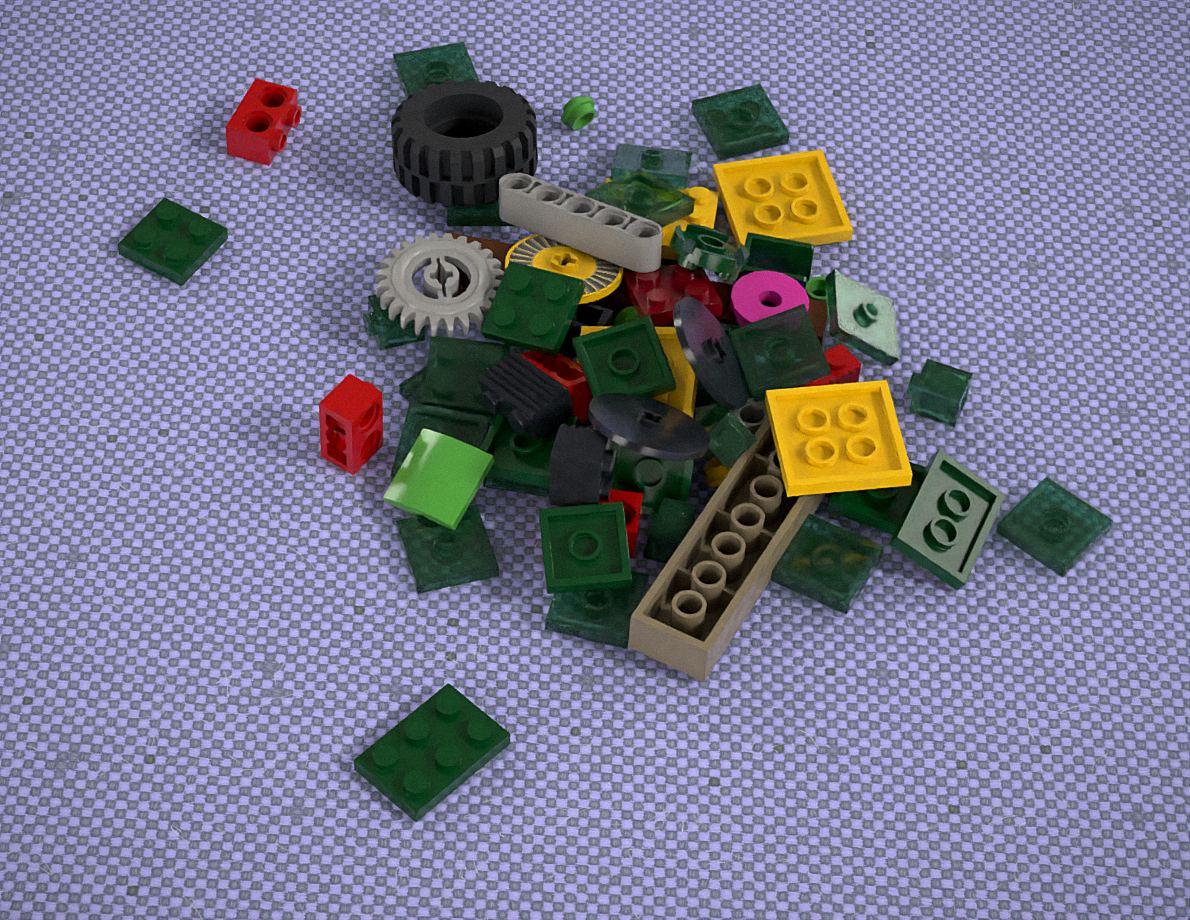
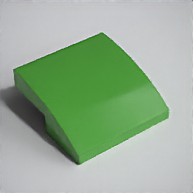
(439, 478)

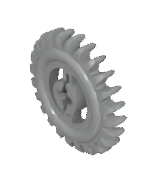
(397, 289)

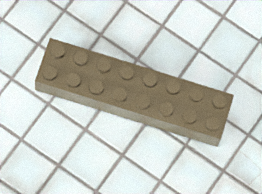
(721, 564)

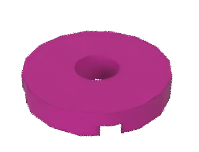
(761, 287)

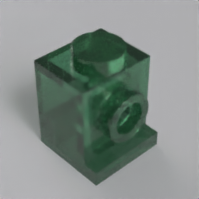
(668, 529)

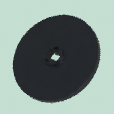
(710, 353)
(648, 426)

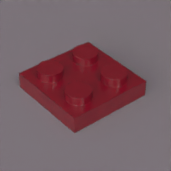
(659, 290)

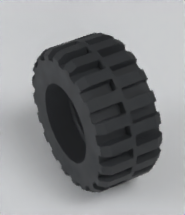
(461, 140)

